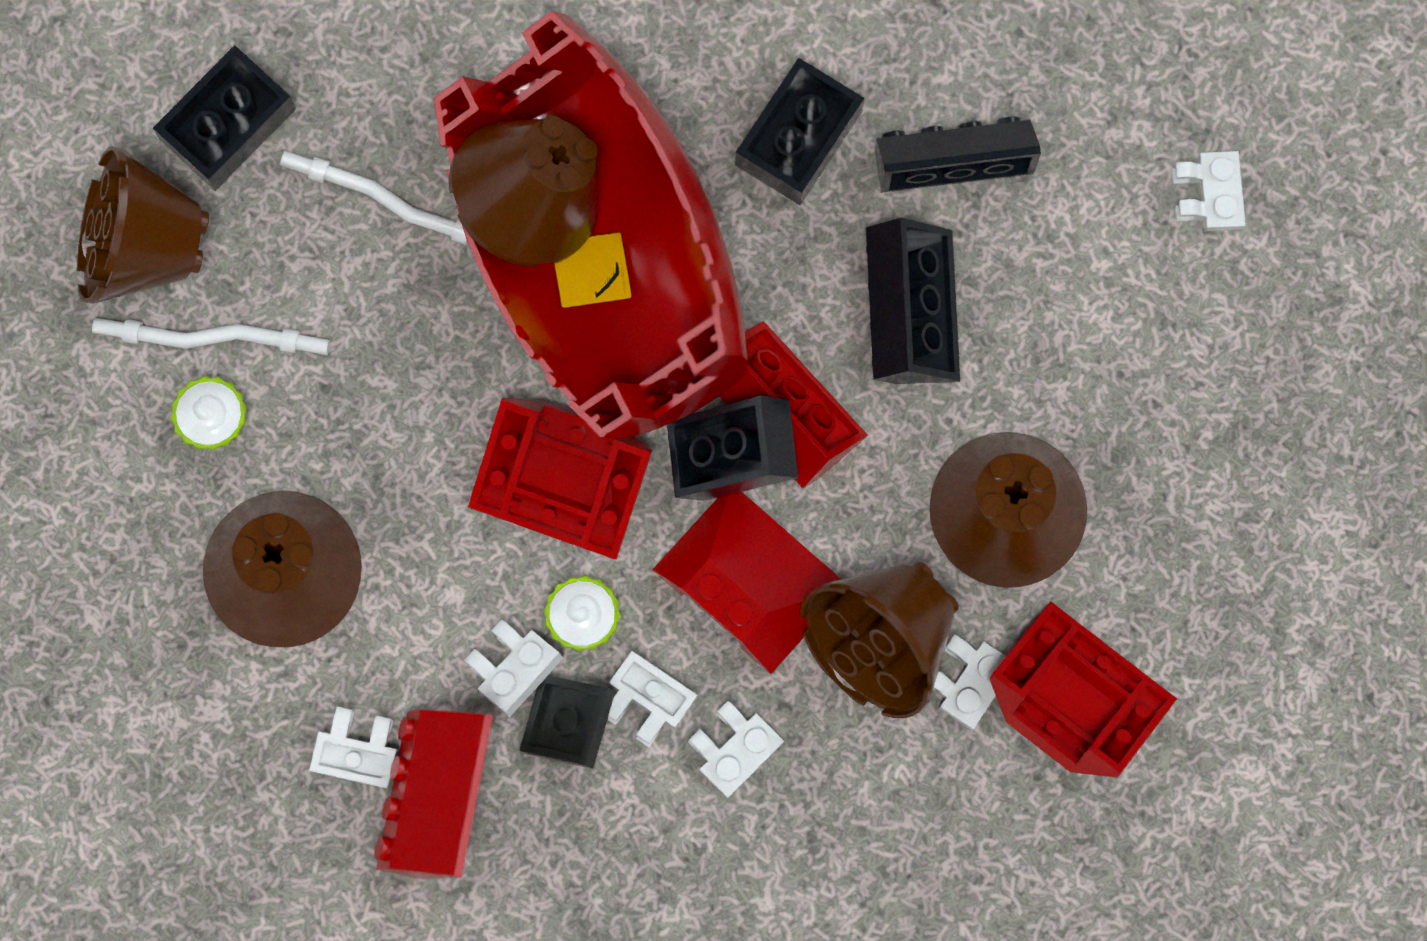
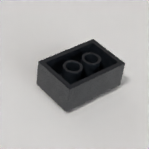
(224, 118)
(799, 131)
(732, 448)

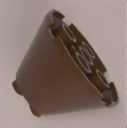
(526, 189)
(141, 231)
(1003, 540)
(288, 600)
(882, 635)

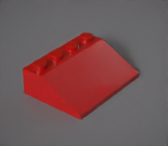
(433, 793)

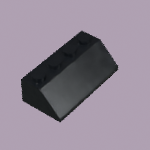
(957, 154)
(912, 303)

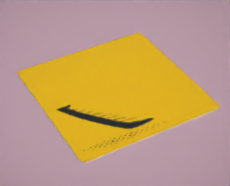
(594, 272)

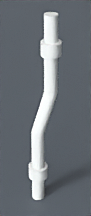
(321, 171)
(134, 332)

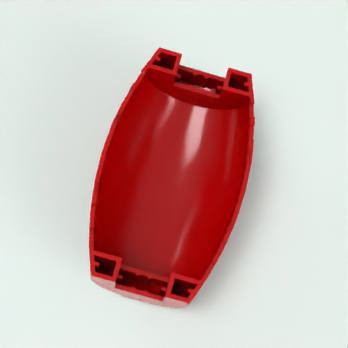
(682, 330)

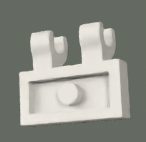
(1220, 191)
(519, 672)
(651, 690)
(973, 691)
(741, 754)
(351, 758)

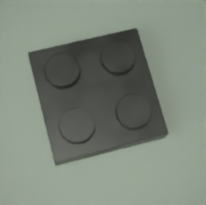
(567, 721)

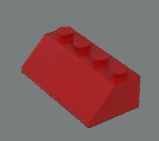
(819, 423)

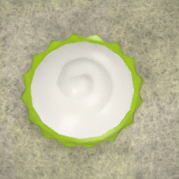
(208, 413)
(582, 613)

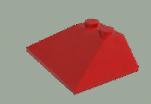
(559, 475)
(746, 576)
(1077, 696)

